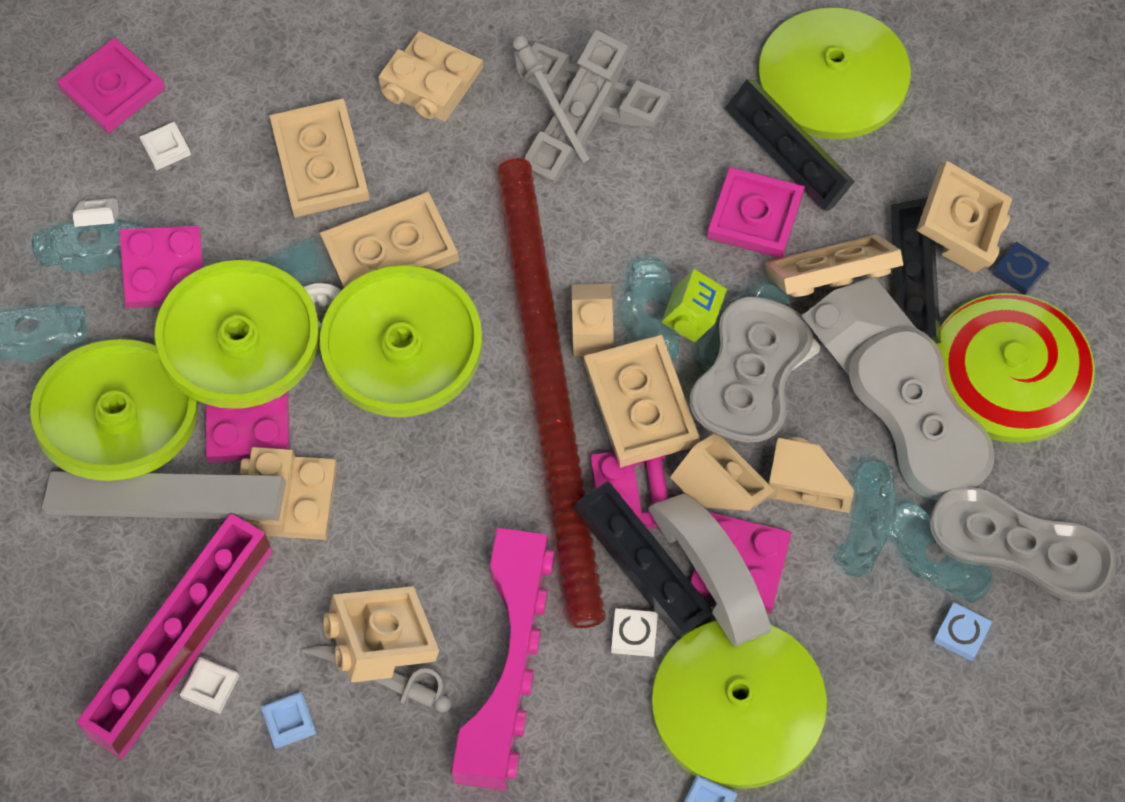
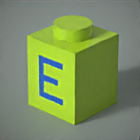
(694, 305)

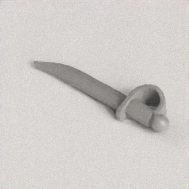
(529, 67)
(406, 687)

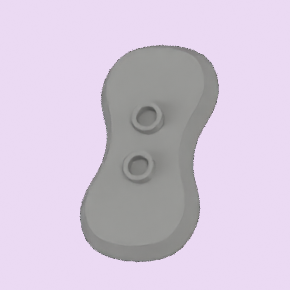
(746, 384)
(906, 385)
(1055, 555)

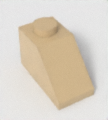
(592, 318)
(808, 476)
(720, 477)

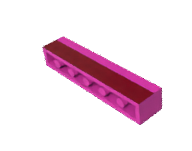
(175, 637)

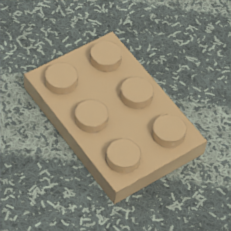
(319, 158)
(392, 236)
(833, 265)
(641, 401)

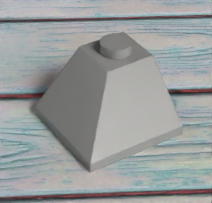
(853, 316)

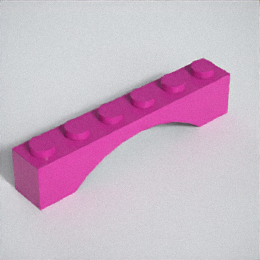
(487, 741)

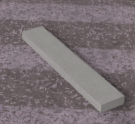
(167, 496)

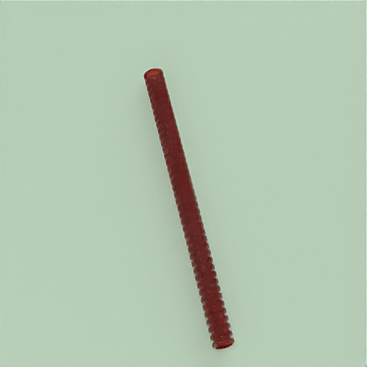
(550, 393)

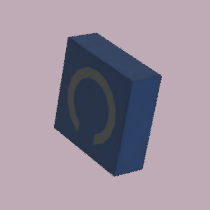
(1020, 268)

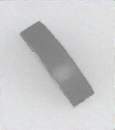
(582, 105)
(627, 105)
(718, 564)

